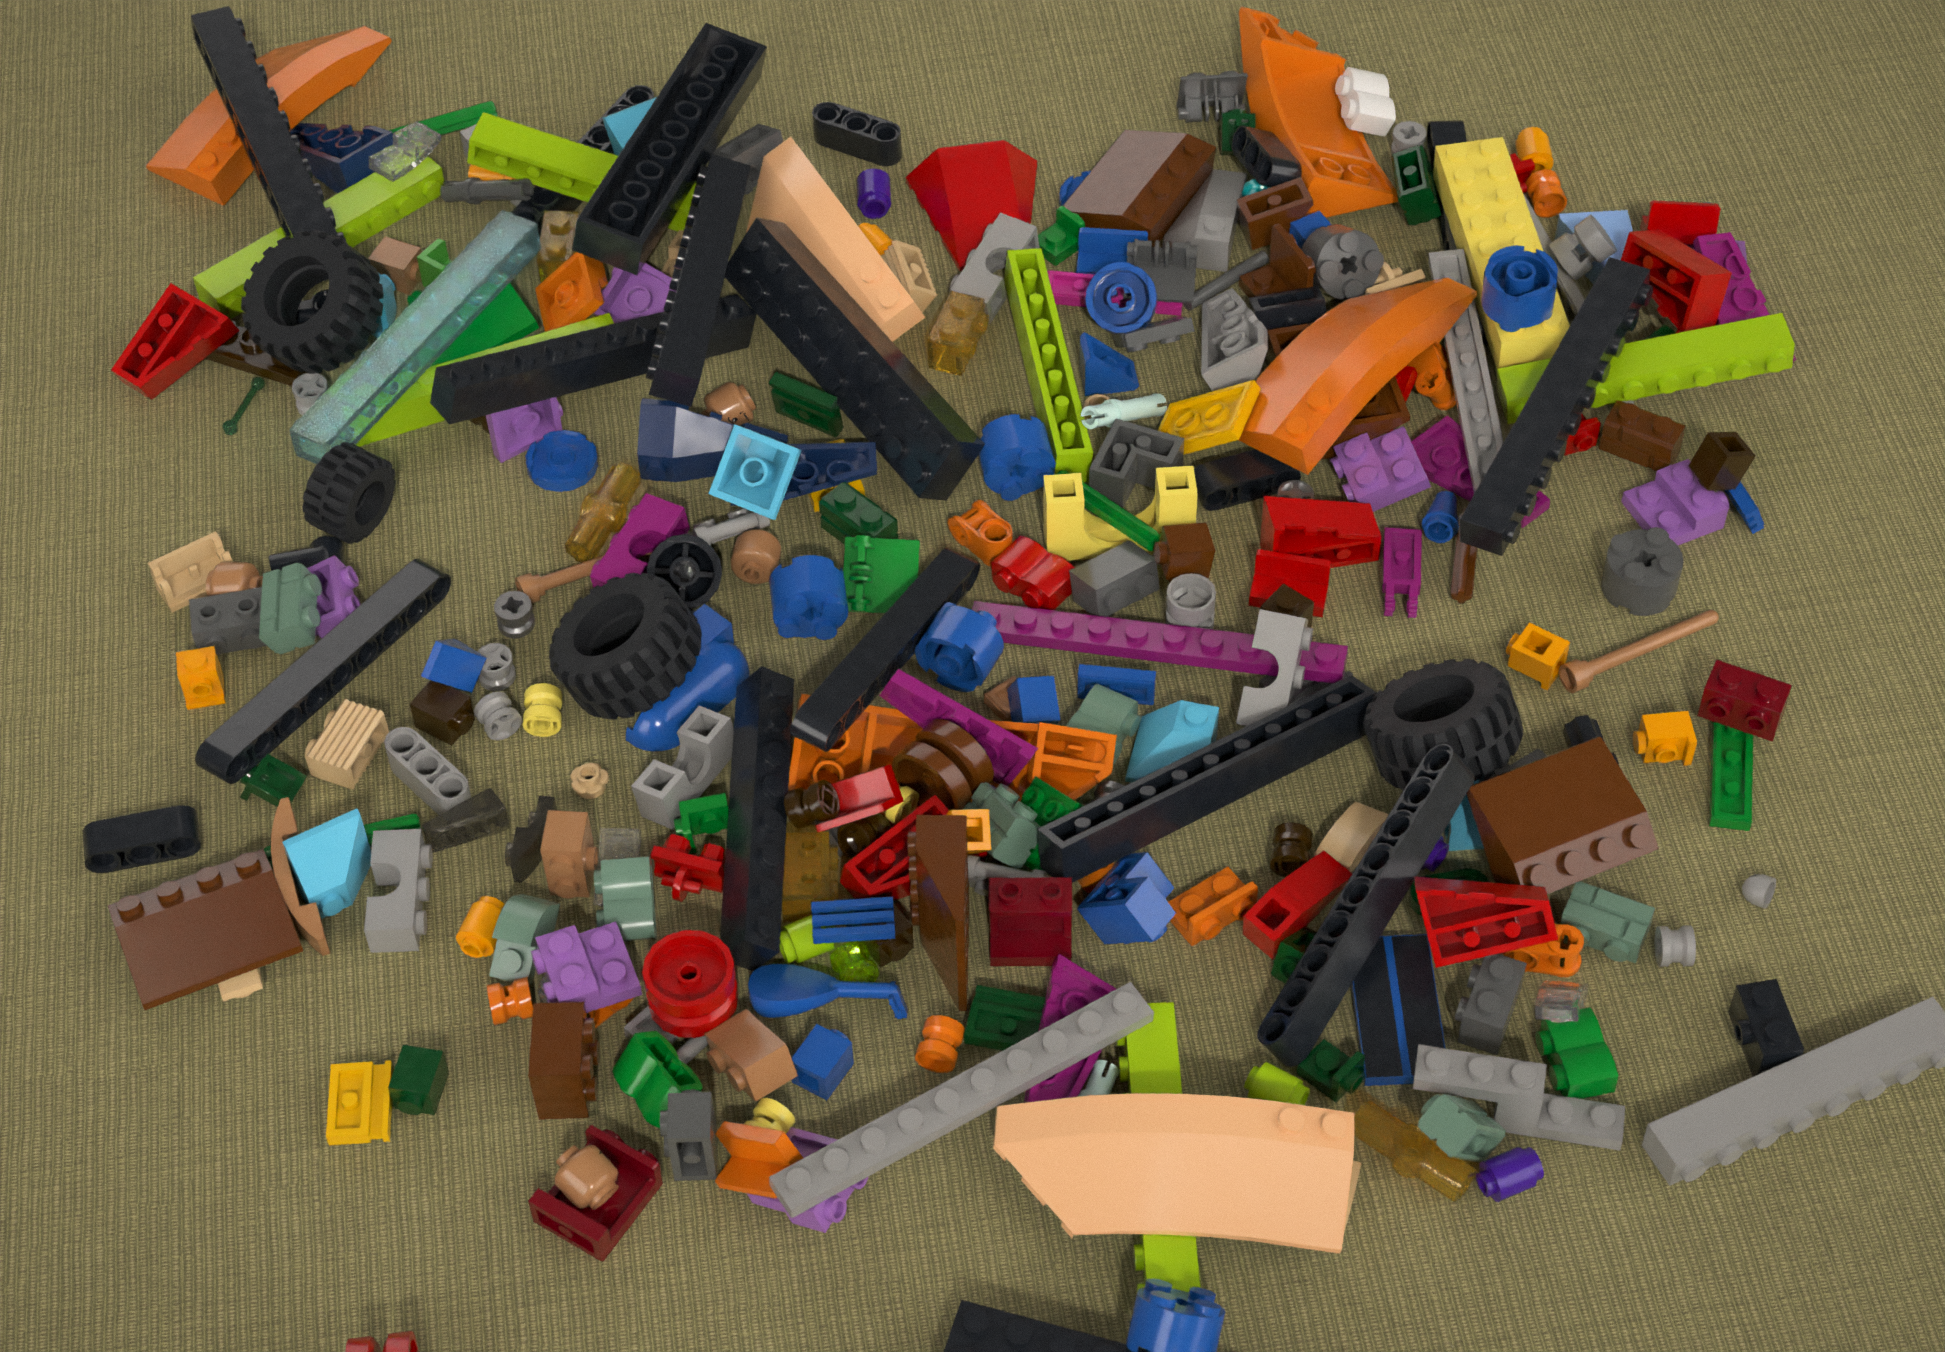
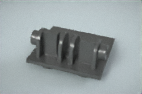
(1210, 90)
(1169, 268)

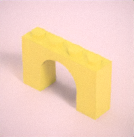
(1082, 536)

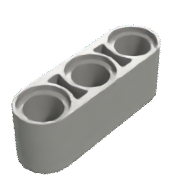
(425, 770)

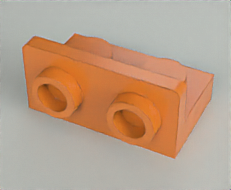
(1212, 906)

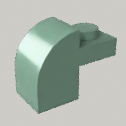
(515, 932)

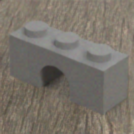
(978, 276)
(1285, 639)
(703, 753)
(397, 919)

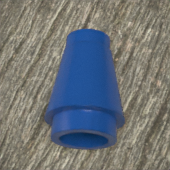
(1441, 518)

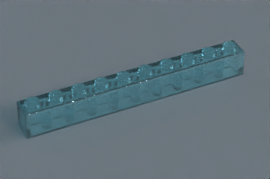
(417, 337)

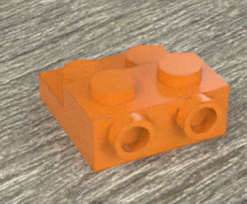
(571, 292)

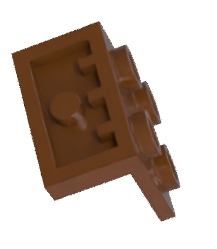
(1286, 271)

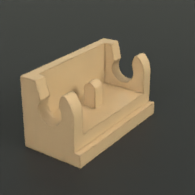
(184, 571)

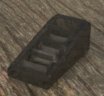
(469, 821)

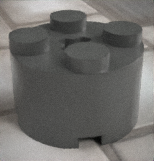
(1344, 260)
(1642, 571)

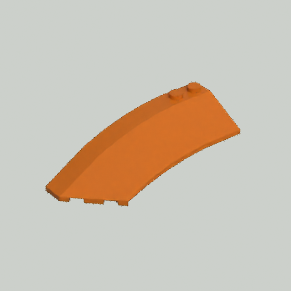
(1296, 99)
(206, 148)
(1343, 363)
(1065, 757)

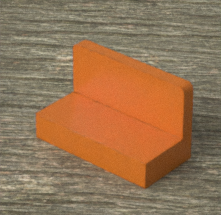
(754, 1157)

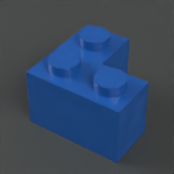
(1130, 902)

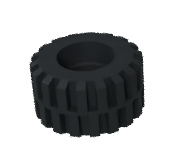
(349, 492)

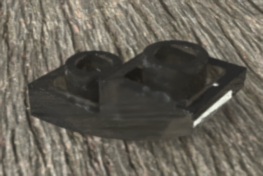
(524, 851)

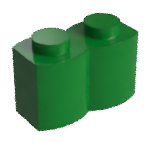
(1578, 1056)
(651, 1071)

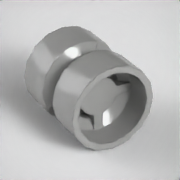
(1593, 240)
(1191, 601)

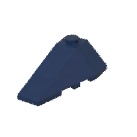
(340, 154)
(683, 443)
(829, 465)

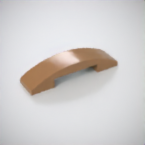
(305, 917)

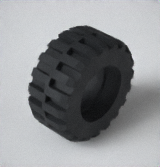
(284, 280)
(625, 646)
(1444, 704)

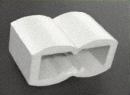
(1365, 101)

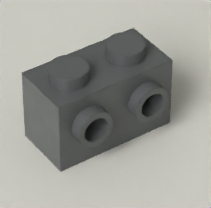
(750, 149)
(1114, 579)
(231, 625)
(1491, 1002)
(690, 1135)

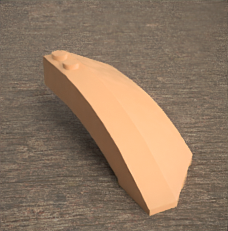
(797, 195)
(1185, 1166)

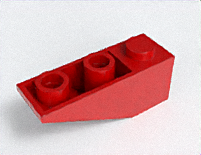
(1294, 902)

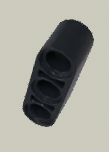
(857, 134)
(1265, 156)
(1240, 479)
(141, 839)

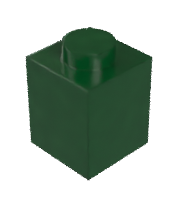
(418, 1080)

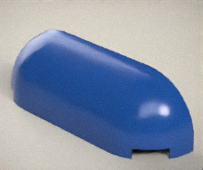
(710, 685)

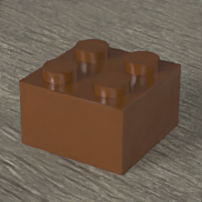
(563, 1060)

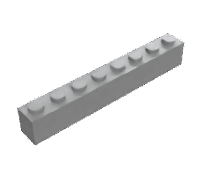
(1797, 1093)

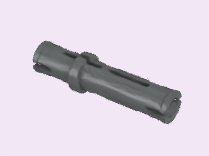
(476, 190)

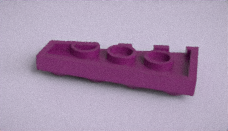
(1741, 298)
(1446, 463)
(925, 704)
(1067, 991)

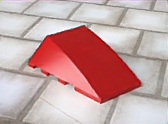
(970, 187)

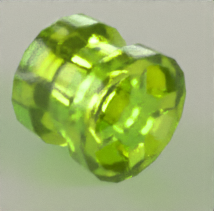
(853, 963)

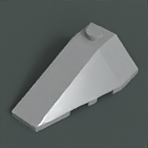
(1211, 220)
(1231, 341)

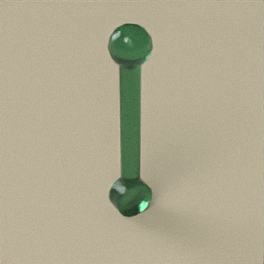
(230, 426)

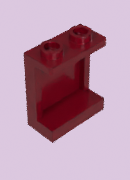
(1030, 920)
(602, 1228)

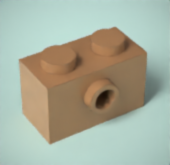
(568, 854)
(750, 1055)

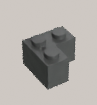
(1131, 457)

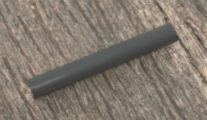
(1227, 279)

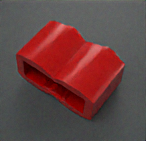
(1032, 574)

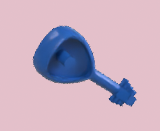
(794, 989)

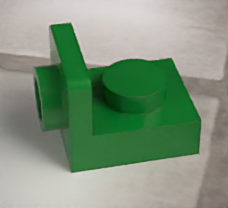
(1062, 237)
(702, 816)

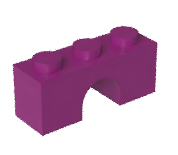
(646, 528)

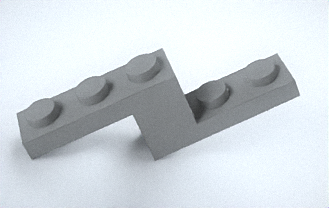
(1519, 1097)

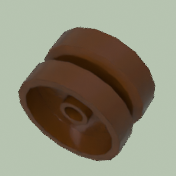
(943, 764)

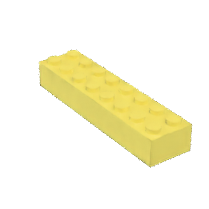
(1484, 216)

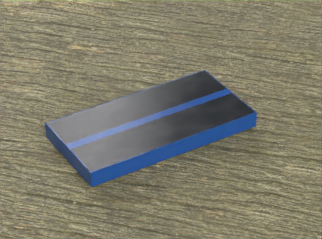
(1396, 1008)

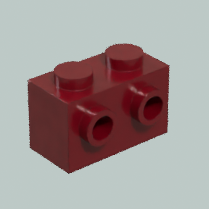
(1744, 700)

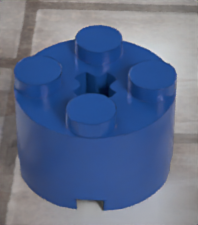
(1106, 285)
(1519, 287)
(1015, 455)
(808, 598)
(960, 647)
(1175, 1319)

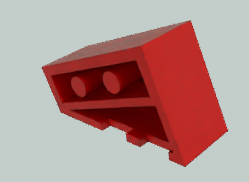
(1683, 280)
(171, 342)
(1321, 530)
(885, 862)
(1482, 918)

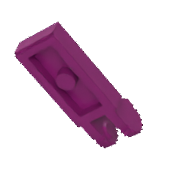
(1401, 568)

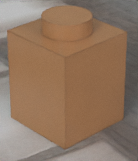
(398, 262)

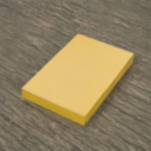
(1211, 417)

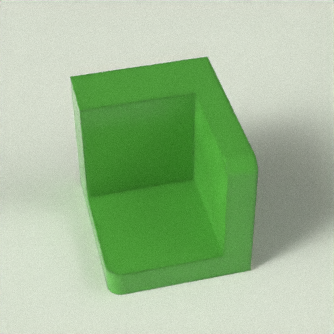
(433, 261)

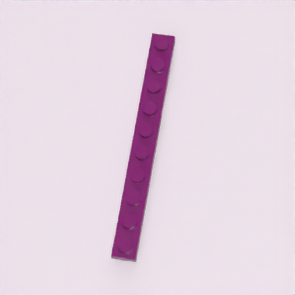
(1155, 642)

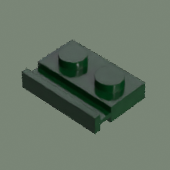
(806, 404)
(1002, 1018)

